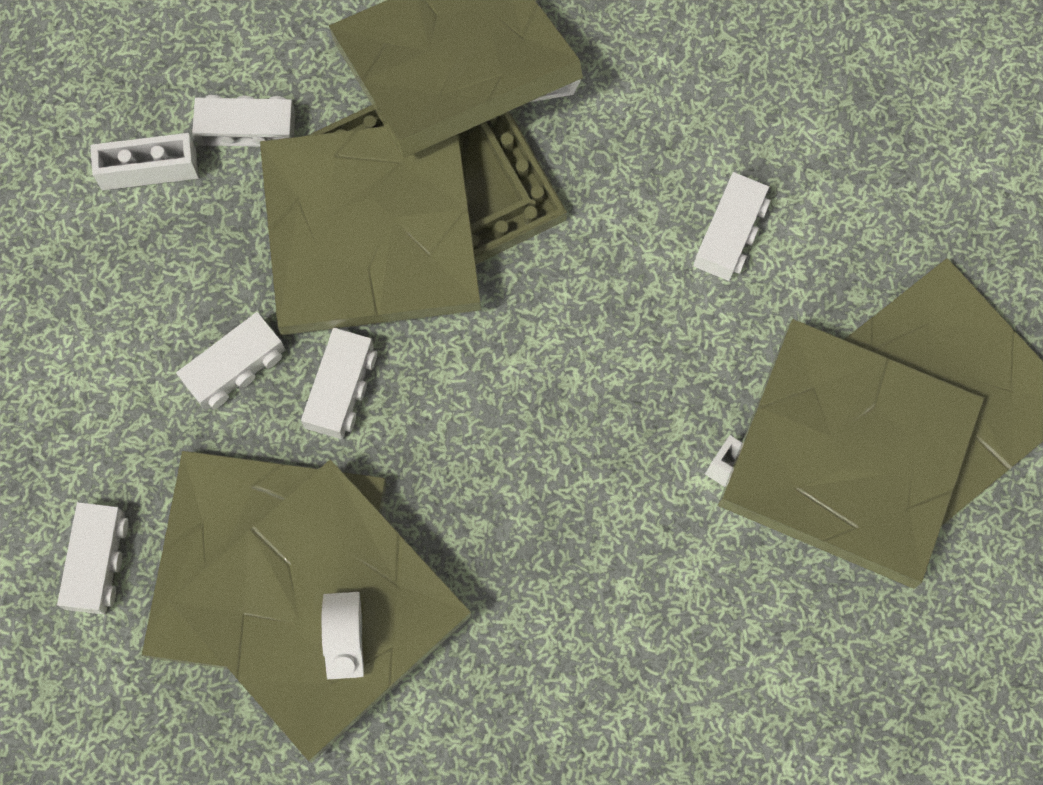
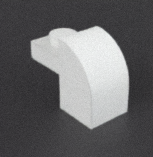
(342, 635)

